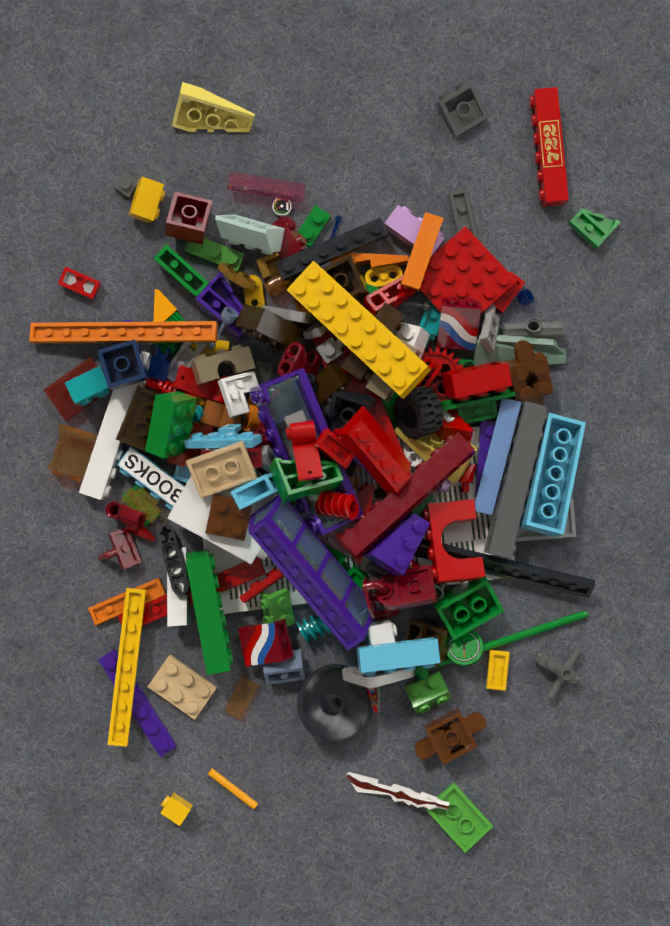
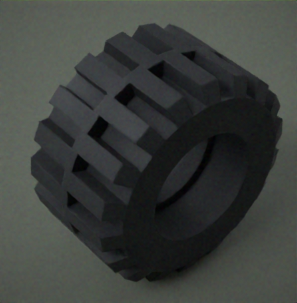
(419, 413)

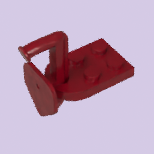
(400, 591)

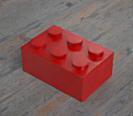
(477, 380)

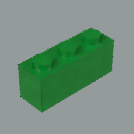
(181, 271)

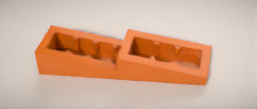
(422, 251)
(377, 260)

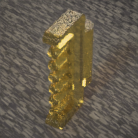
(144, 499)

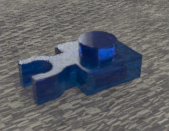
(159, 366)

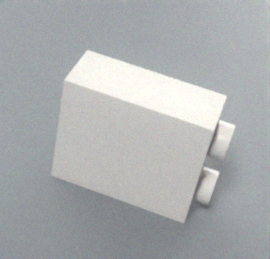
(193, 513)

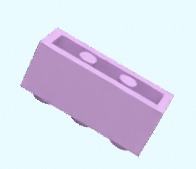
(406, 227)

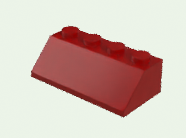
(376, 451)

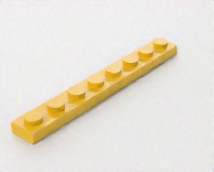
(127, 667)

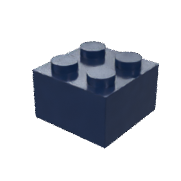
(123, 364)

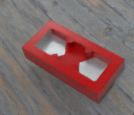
(79, 283)

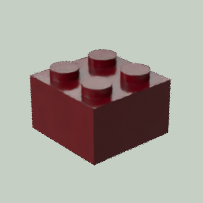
(188, 218)

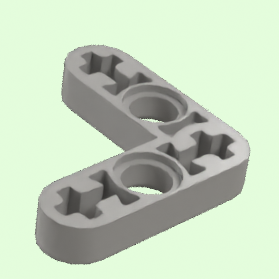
(292, 315)
(353, 675)

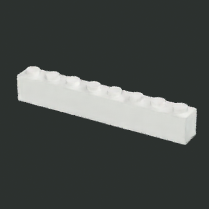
(107, 448)

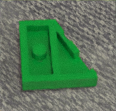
(592, 226)

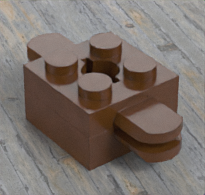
(529, 374)
(450, 736)

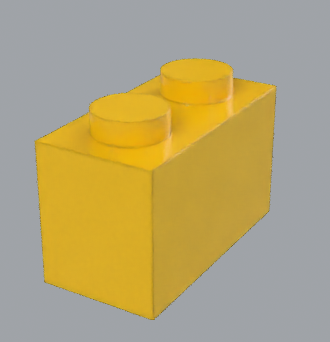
(146, 200)

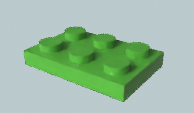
(462, 819)

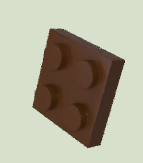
(227, 519)

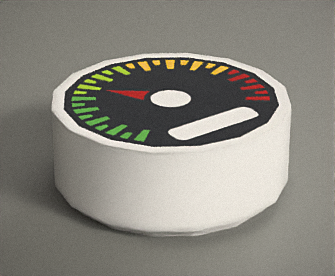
(281, 207)

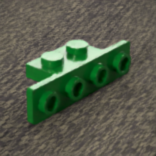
(478, 408)

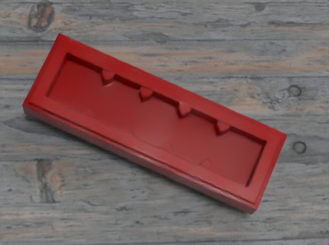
(257, 587)

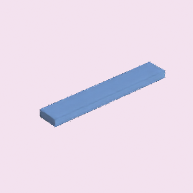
(497, 456)

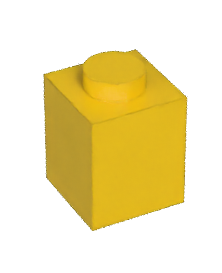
(175, 808)

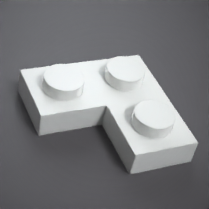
(233, 392)

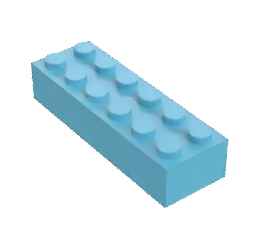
(553, 476)

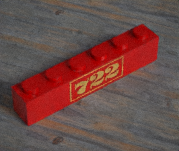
(549, 147)

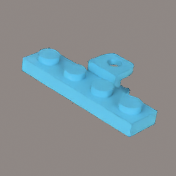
(227, 435)

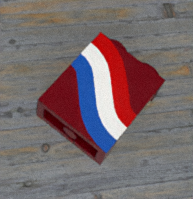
(458, 323)
(265, 643)

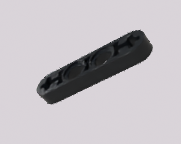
(172, 560)

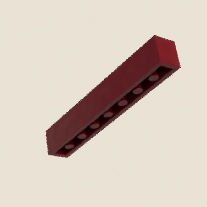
(399, 504)

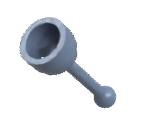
(228, 316)

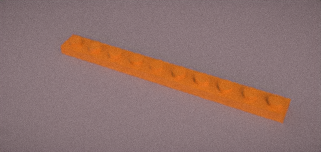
(124, 331)

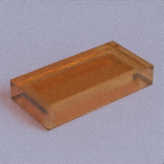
(241, 697)

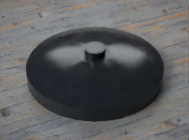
(333, 707)

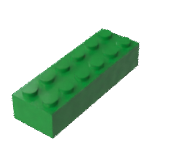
(207, 611)

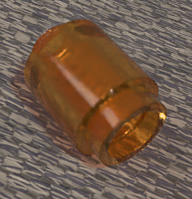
(276, 285)

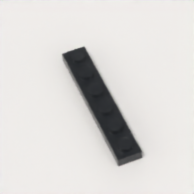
(332, 248)

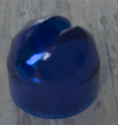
(525, 297)

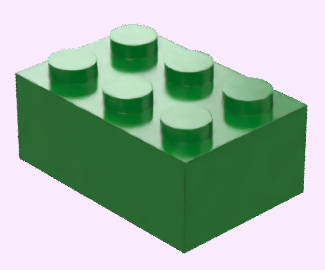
(170, 424)
(468, 606)

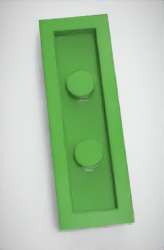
(216, 253)

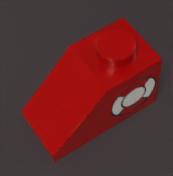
(452, 425)

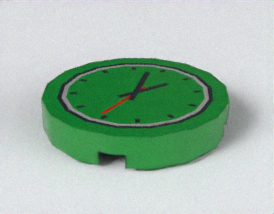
(465, 649)

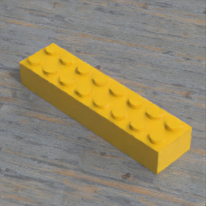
(358, 330)

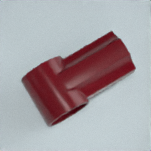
(126, 514)

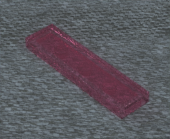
(266, 186)

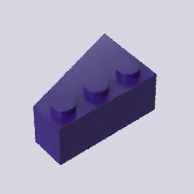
(213, 301)

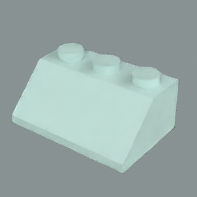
(250, 232)

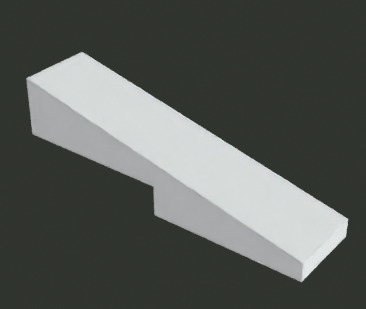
(177, 606)

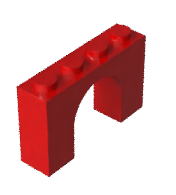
(445, 567)

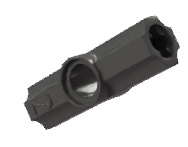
(535, 328)

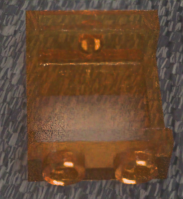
(72, 452)

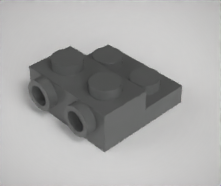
(461, 108)

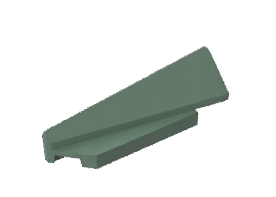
(505, 350)

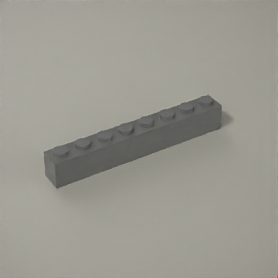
(515, 480)

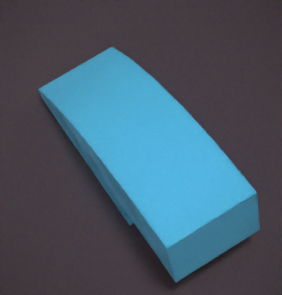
(254, 491)

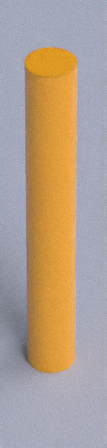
(232, 788)

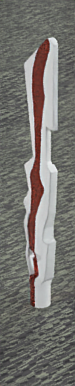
(398, 793)

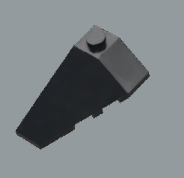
(344, 407)

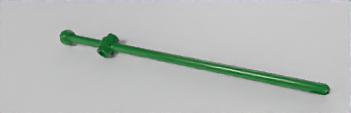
(423, 672)

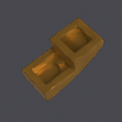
(240, 278)

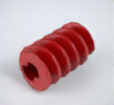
(337, 505)

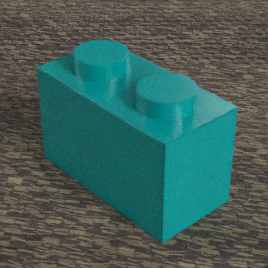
(88, 386)

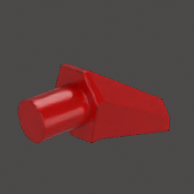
(467, 477)
(142, 532)

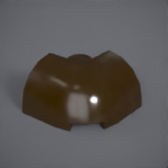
(424, 628)

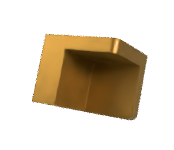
(267, 265)

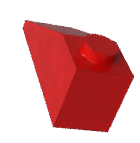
(392, 294)

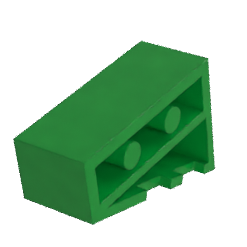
(288, 485)

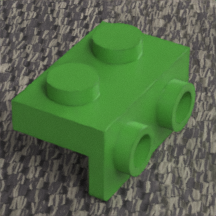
(277, 606)
(428, 693)

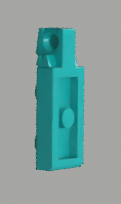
(430, 322)

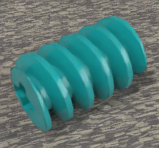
(312, 628)

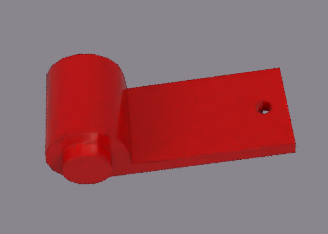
(186, 381)
(305, 453)

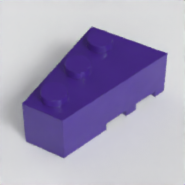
(399, 545)

